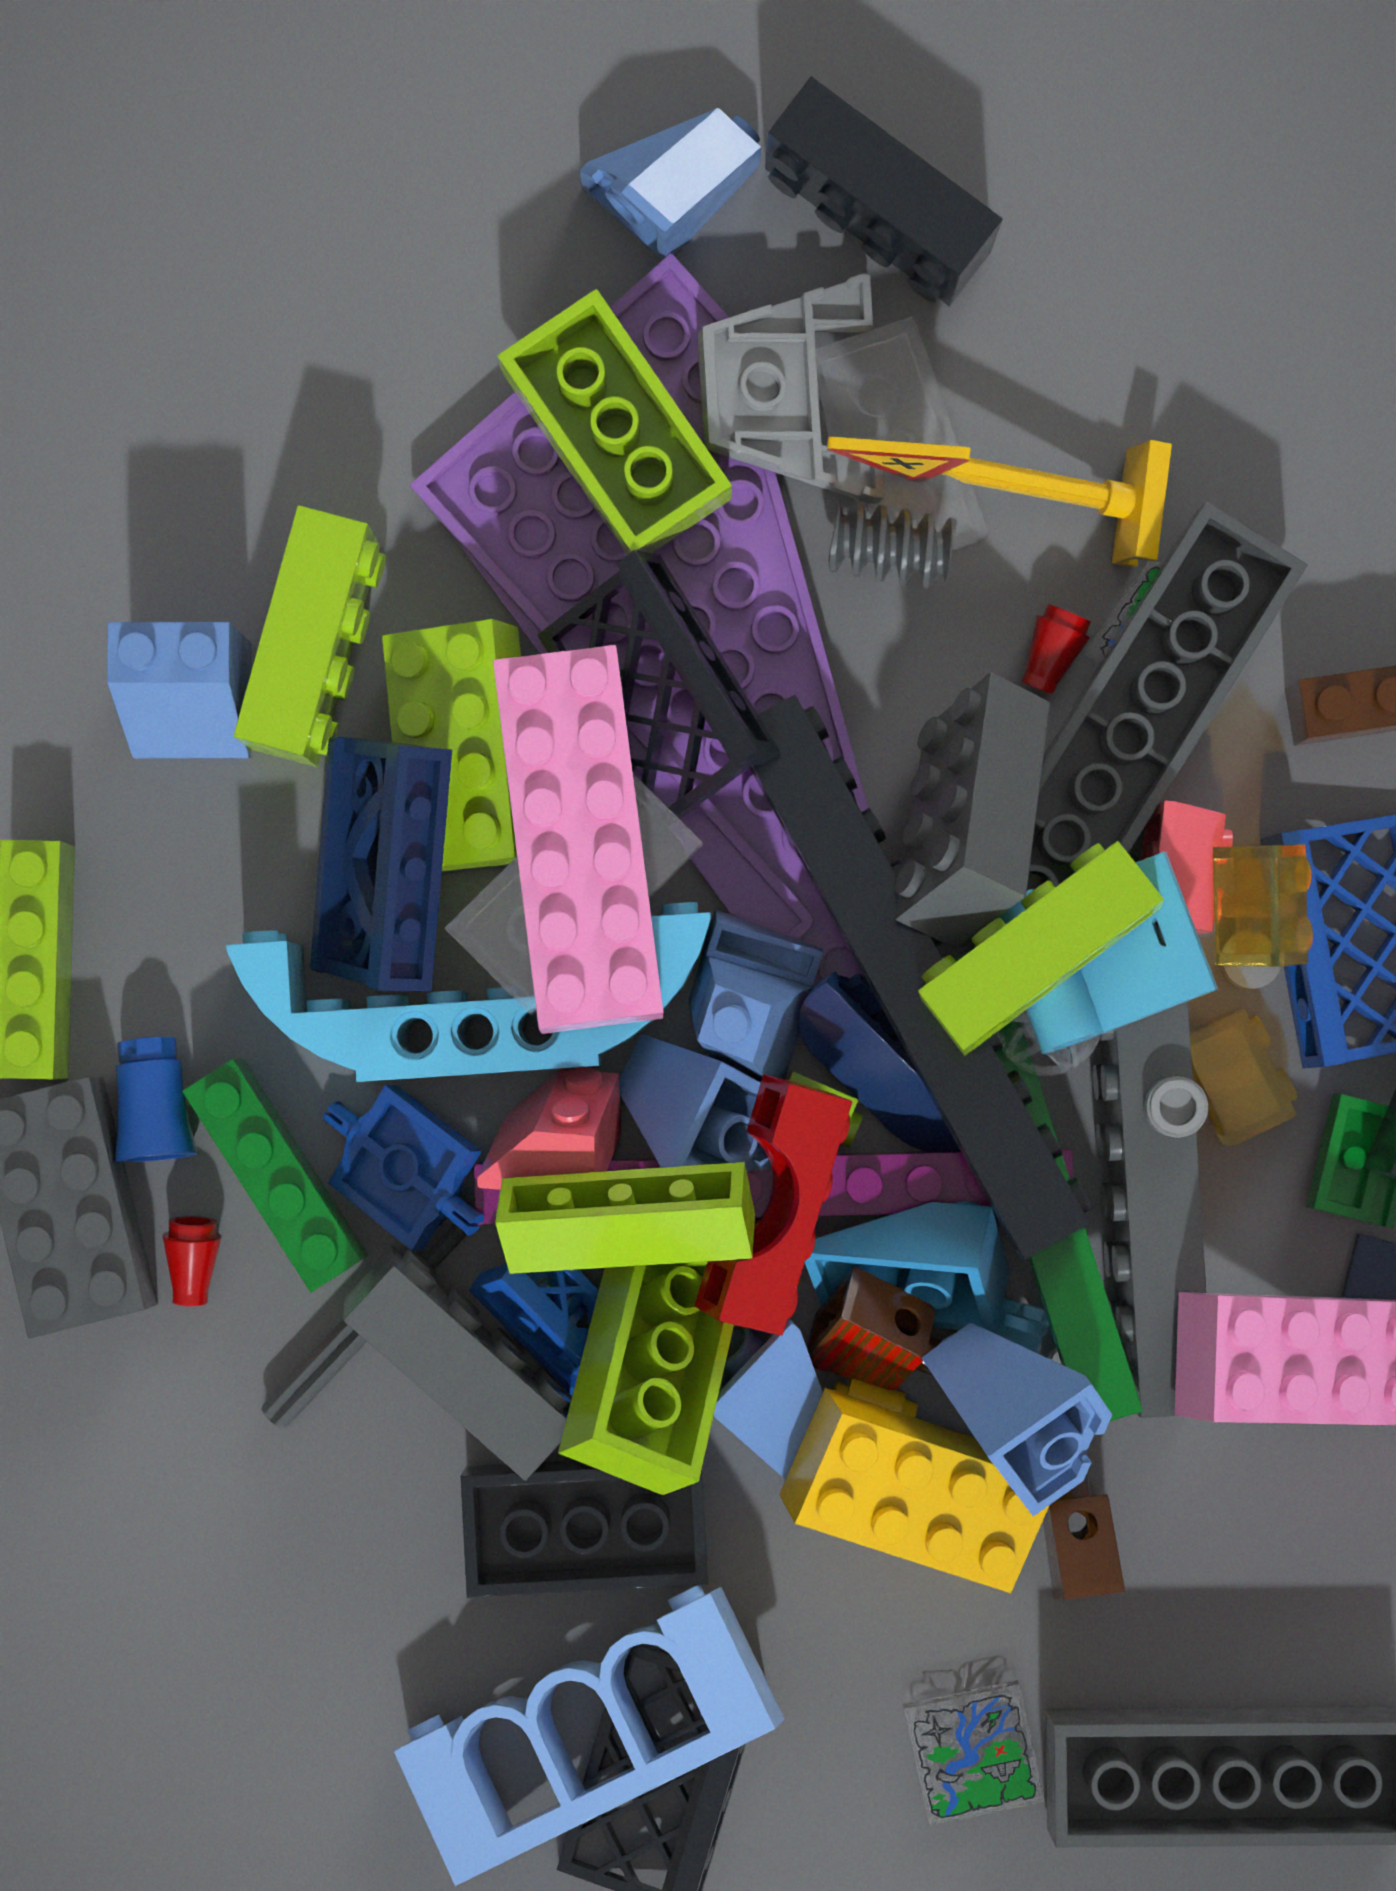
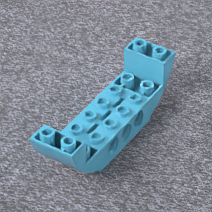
(376, 1037)

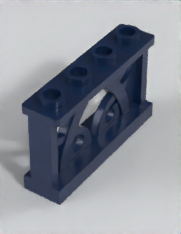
(389, 932)

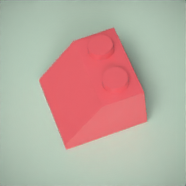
(1189, 839)
(558, 1129)

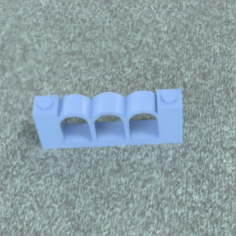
(460, 1798)

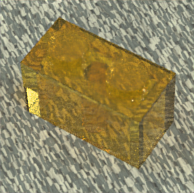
(1261, 905)
(1238, 1077)

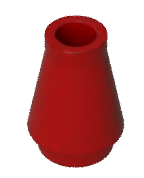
(1054, 647)
(191, 1257)

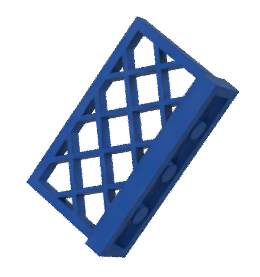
(1313, 985)

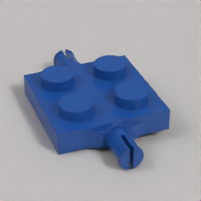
(404, 1167)

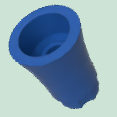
(151, 1102)

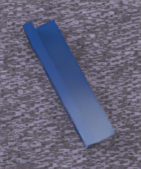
(537, 1320)

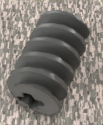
(892, 544)

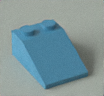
(930, 1251)

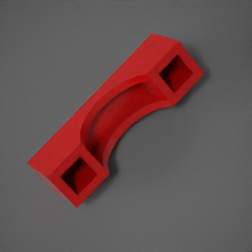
(801, 1137)

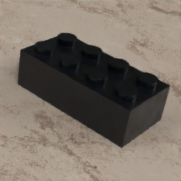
(879, 193)
(577, 1532)

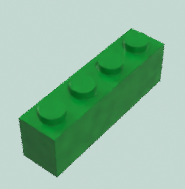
(275, 1173)

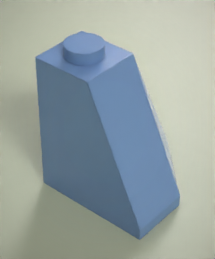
(674, 179)
(746, 1016)
(690, 1106)
(768, 1393)
(1022, 1410)

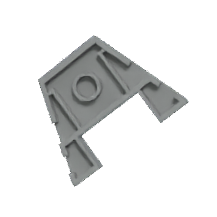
(764, 387)

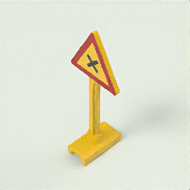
(1134, 501)

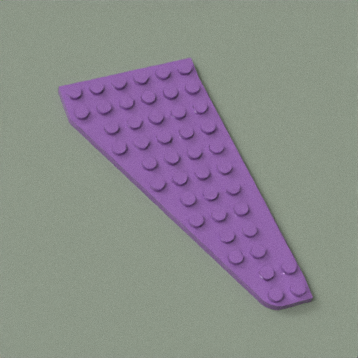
(738, 567)

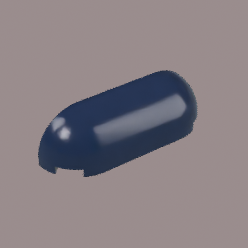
(859, 1047)

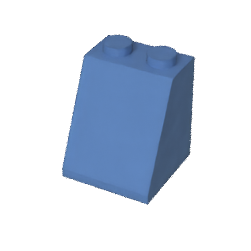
(179, 687)

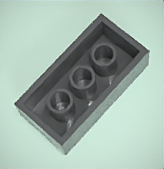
(973, 811)
(69, 1209)
(458, 1361)

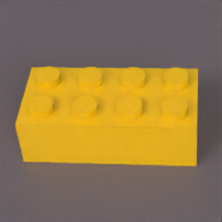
(908, 1492)

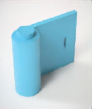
(1131, 976)

